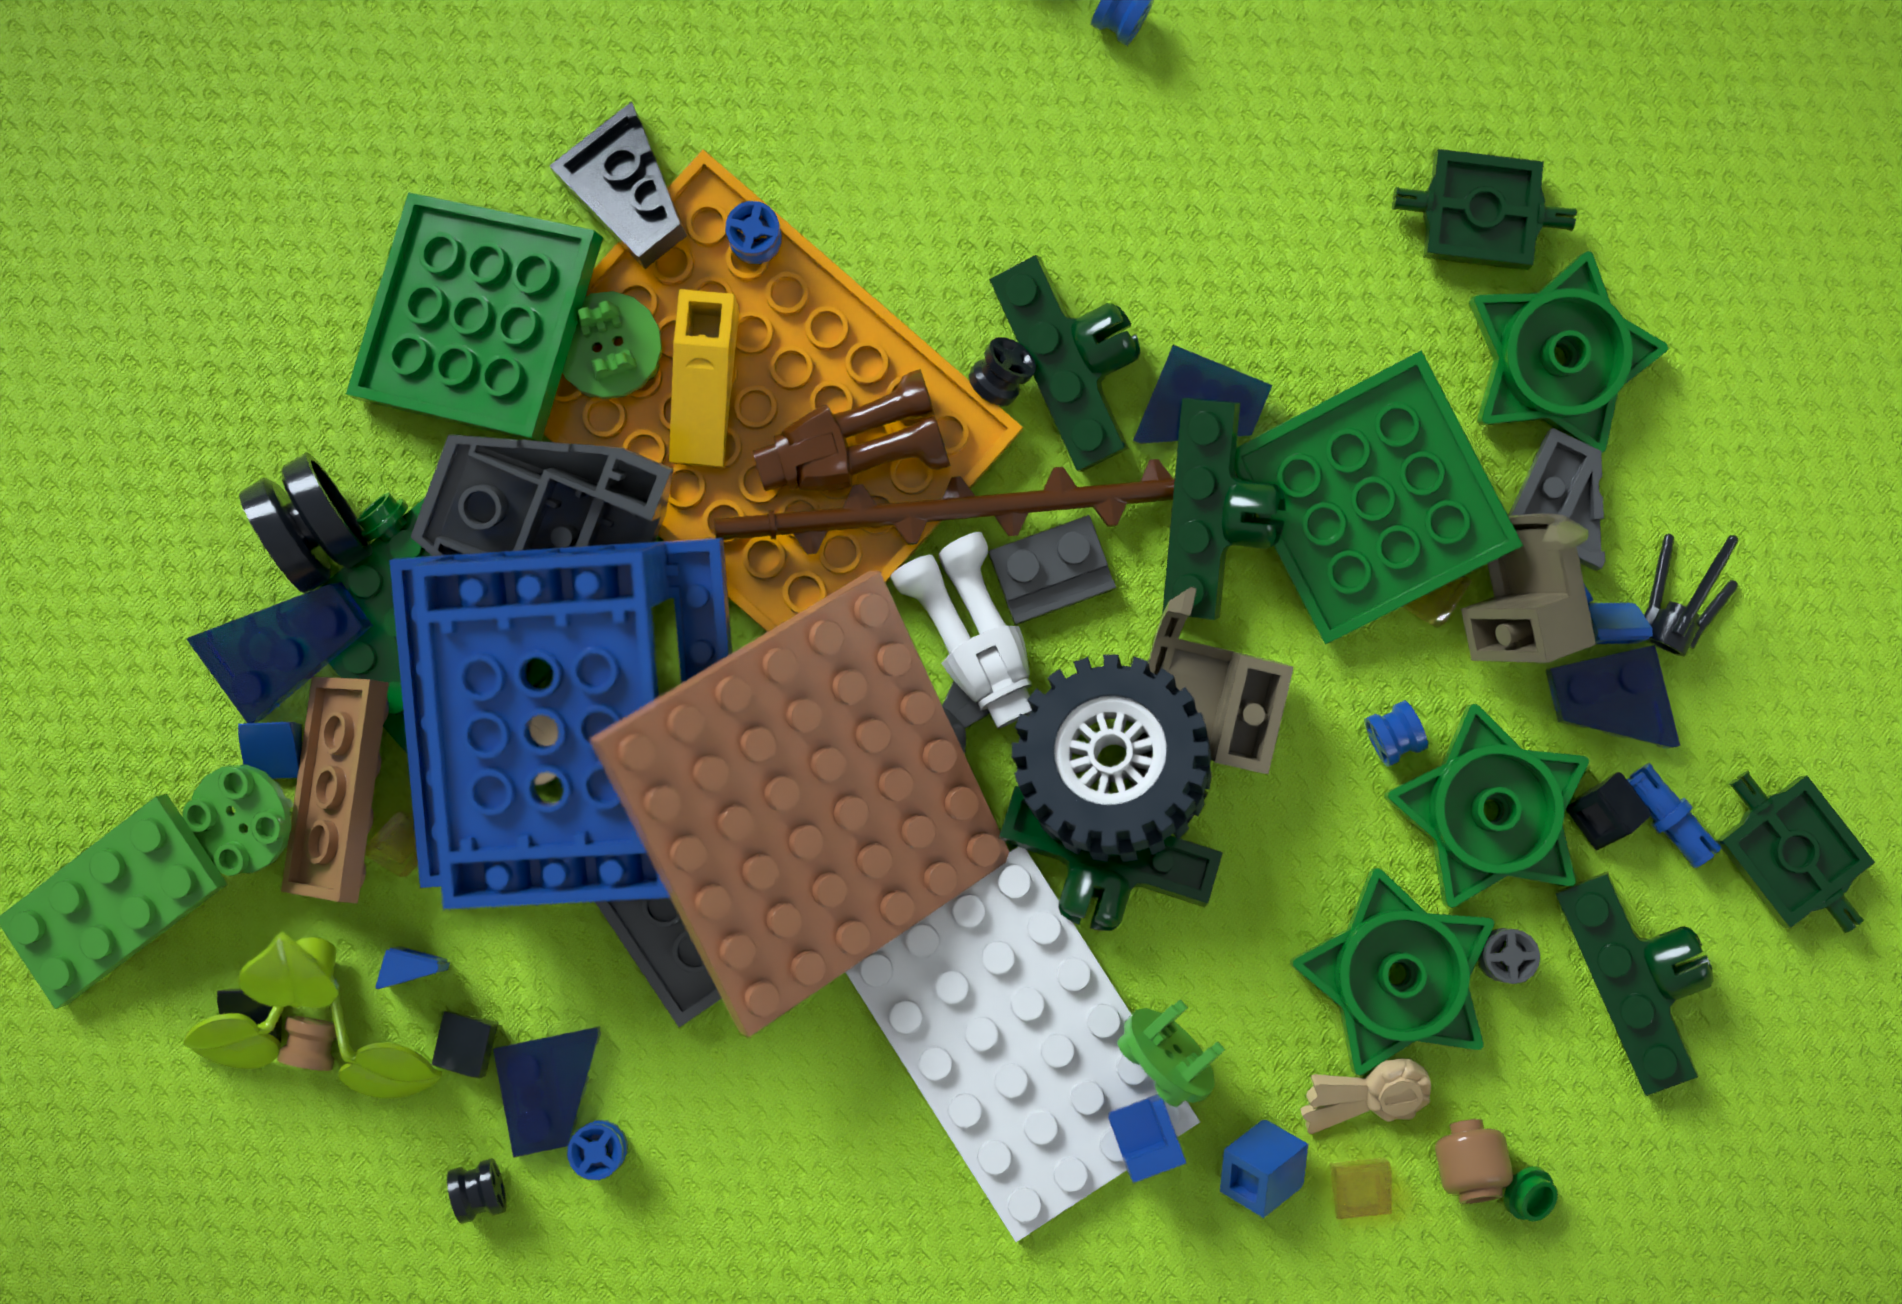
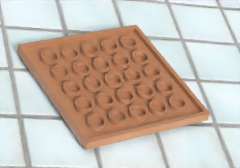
(803, 800)

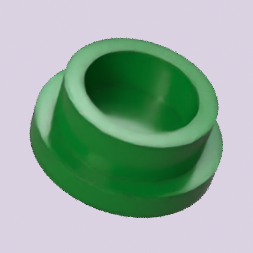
(383, 518)
(1531, 1194)

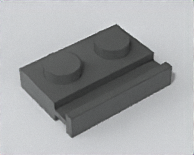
(1052, 570)

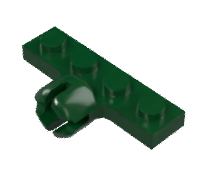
(1069, 358)
(1213, 505)
(1179, 870)
(1638, 979)

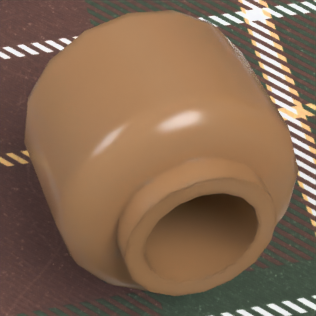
(1474, 1162)

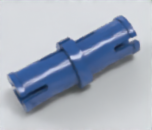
(1673, 816)

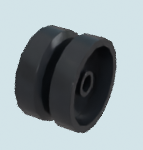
(305, 523)

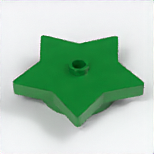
(1598, 346)
(1531, 803)
(1432, 999)

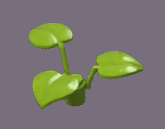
(303, 976)

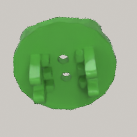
(615, 369)
(257, 804)
(1169, 1054)

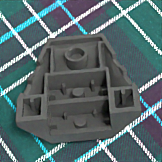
(539, 497)

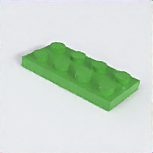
(111, 901)

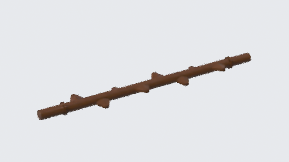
(957, 503)

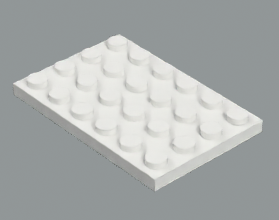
(1012, 1041)

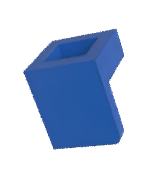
(1146, 1138)
(1263, 1168)

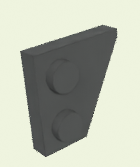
(1566, 483)

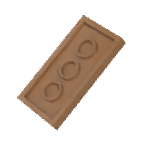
(335, 788)

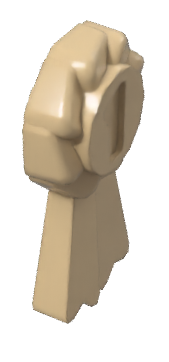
(1391, 1091)

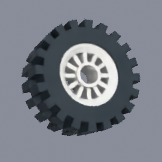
(1132, 817)

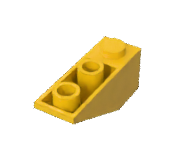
(702, 377)

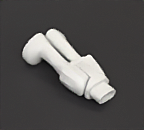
(995, 662)

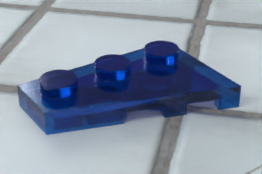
(280, 647)

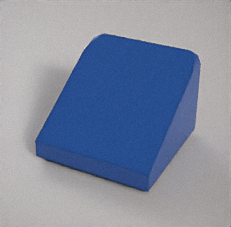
(1619, 623)
(272, 747)
(406, 964)

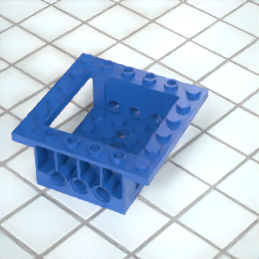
(469, 709)

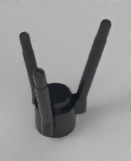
(1679, 625)

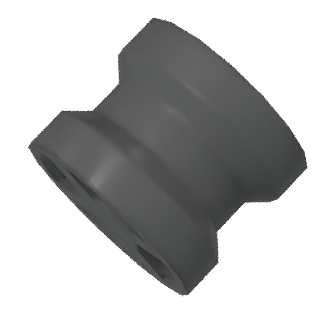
(1519, 955)

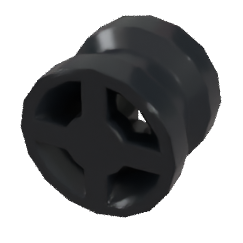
(1002, 371)
(476, 1191)

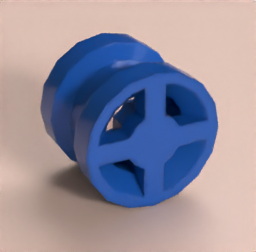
(1121, 17)
(754, 220)
(1396, 733)
(591, 1158)

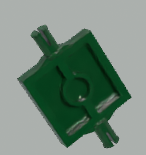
(1483, 209)
(1795, 852)

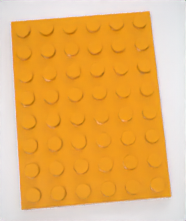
(800, 344)

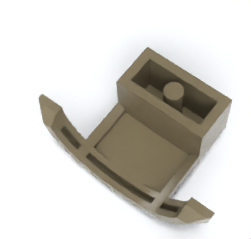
(1537, 598)
(1234, 691)

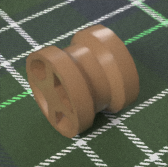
(308, 1043)

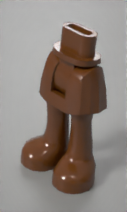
(817, 448)

